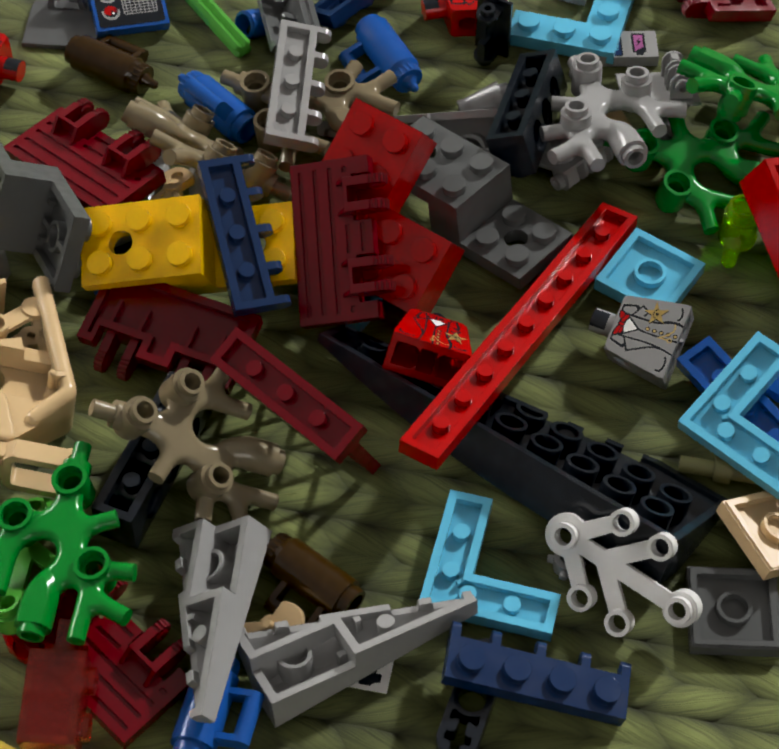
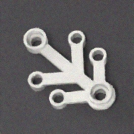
(615, 567)

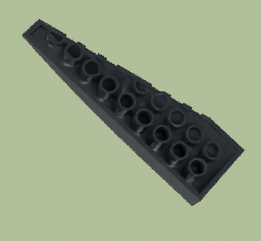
(551, 463)

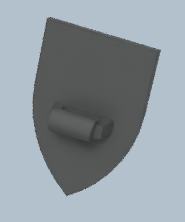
(56, 22)

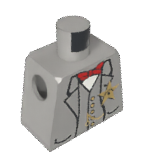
(645, 336)

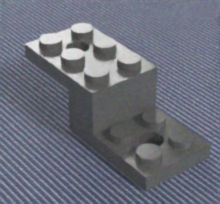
(475, 209)
(42, 219)

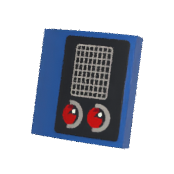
(128, 16)

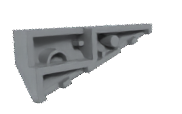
(218, 584)

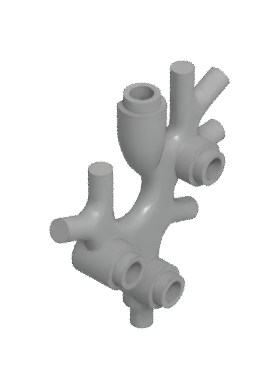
(585, 117)

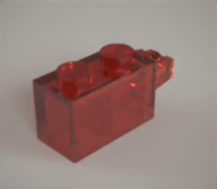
(57, 695)

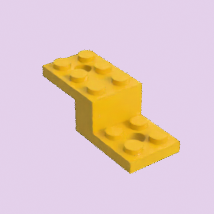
(174, 245)

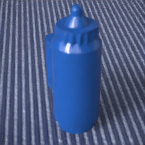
(385, 51)
(231, 115)
(200, 735)

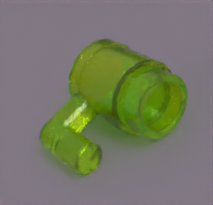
(737, 230)

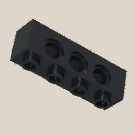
(524, 109)
(132, 491)

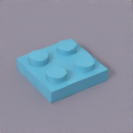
(649, 270)

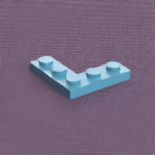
(573, 37)
(719, 412)
(453, 568)

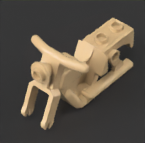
(34, 392)

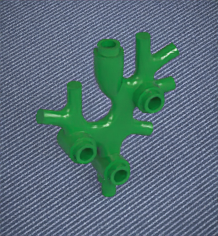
(730, 77)
(718, 147)
(76, 564)

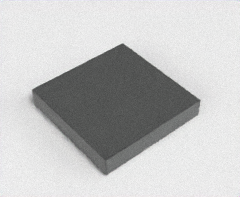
(737, 612)

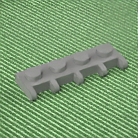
(294, 85)

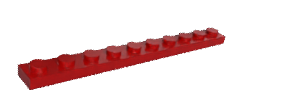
(516, 337)

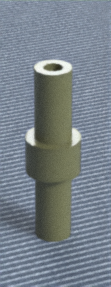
(717, 469)

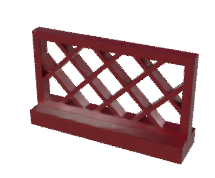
(293, 399)

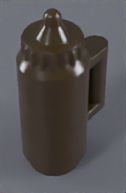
(111, 62)
(311, 577)

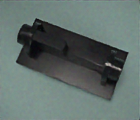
(492, 30)

